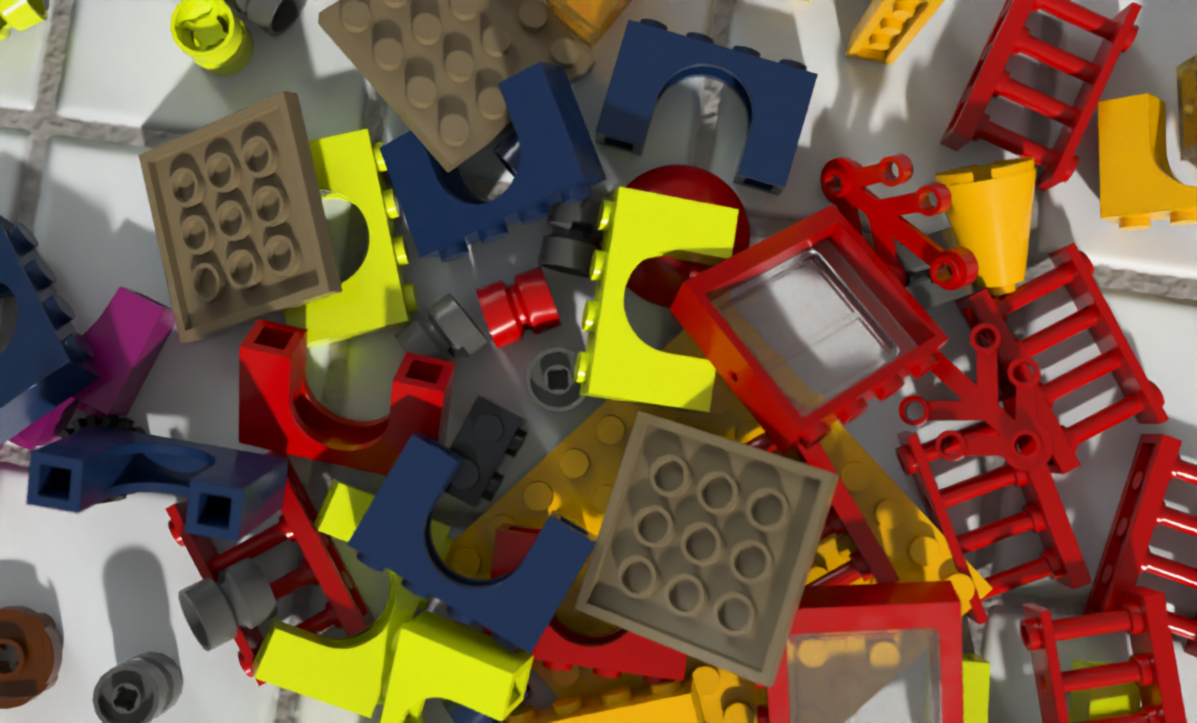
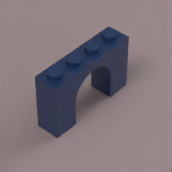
(771, 93)
(553, 167)
(46, 354)
(225, 487)
(399, 538)

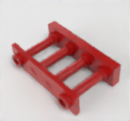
(991, 80)
(1076, 272)
(1041, 514)
(1137, 514)
(843, 517)
(321, 566)
(1150, 667)

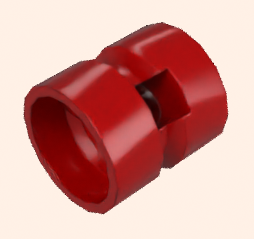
(518, 307)

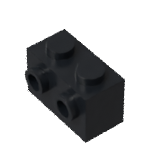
(484, 442)

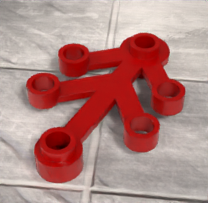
(887, 219)
(982, 403)

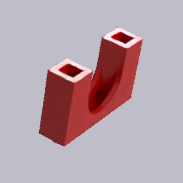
(286, 417)
(564, 647)

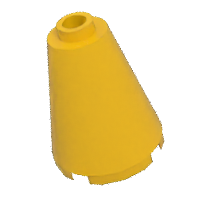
(993, 218)

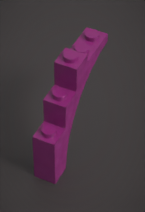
(125, 349)

